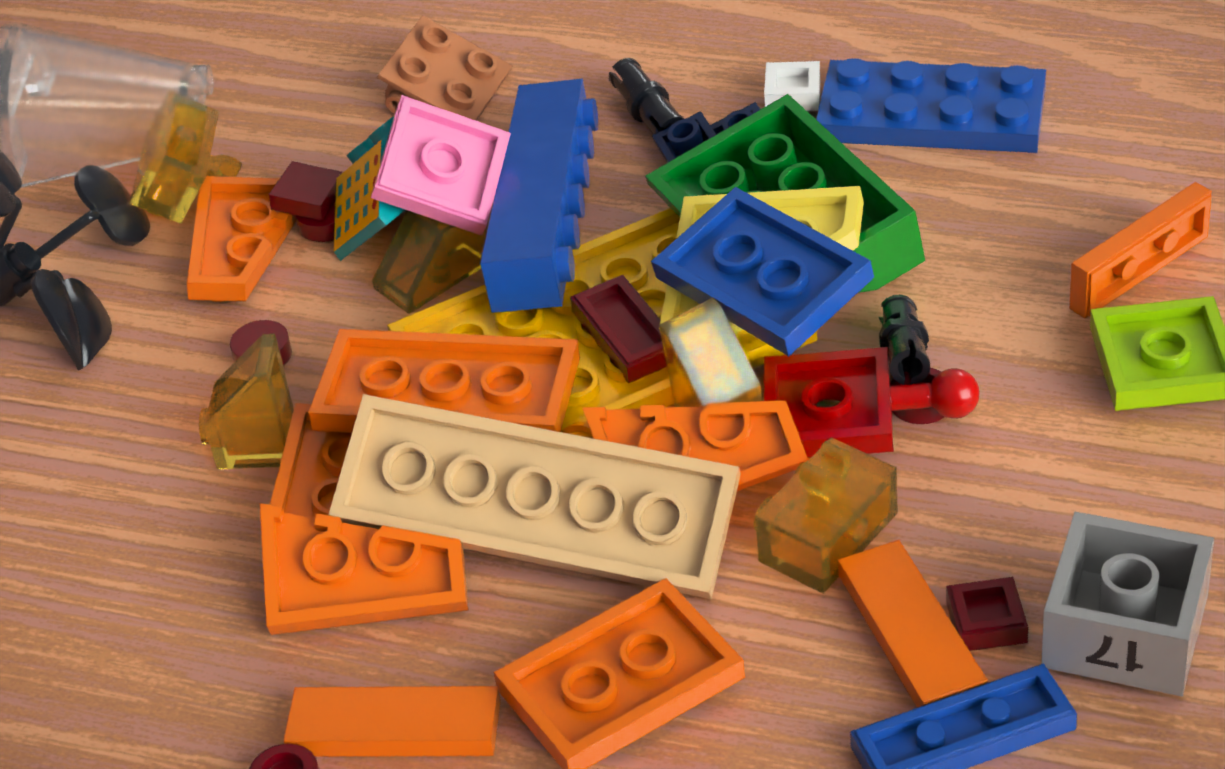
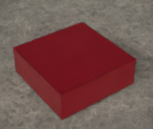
(305, 191)
(987, 613)

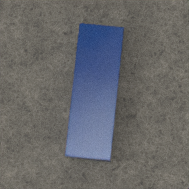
(969, 725)

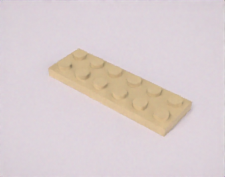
(538, 494)

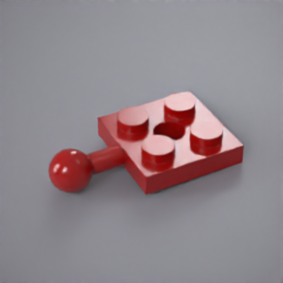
(865, 395)

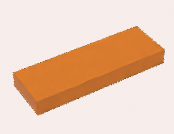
(1140, 249)
(909, 623)
(395, 720)

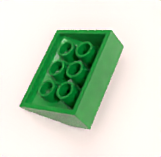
(791, 150)

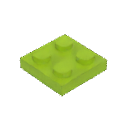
(1161, 352)

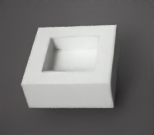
(797, 79)

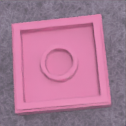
(441, 165)

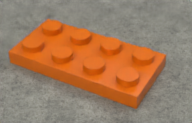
(463, 373)

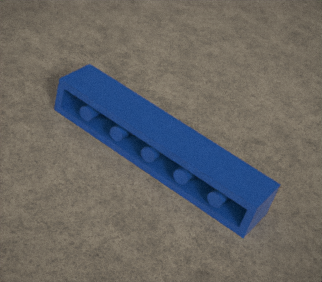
(540, 197)

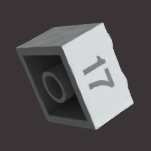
(1127, 603)

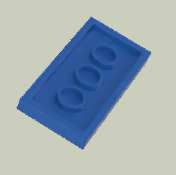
(933, 105)

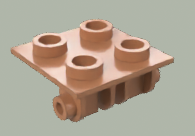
(442, 71)

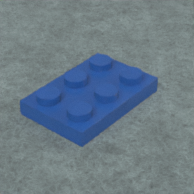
(763, 270)

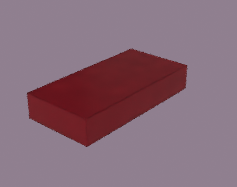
(622, 327)

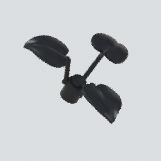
(68, 303)

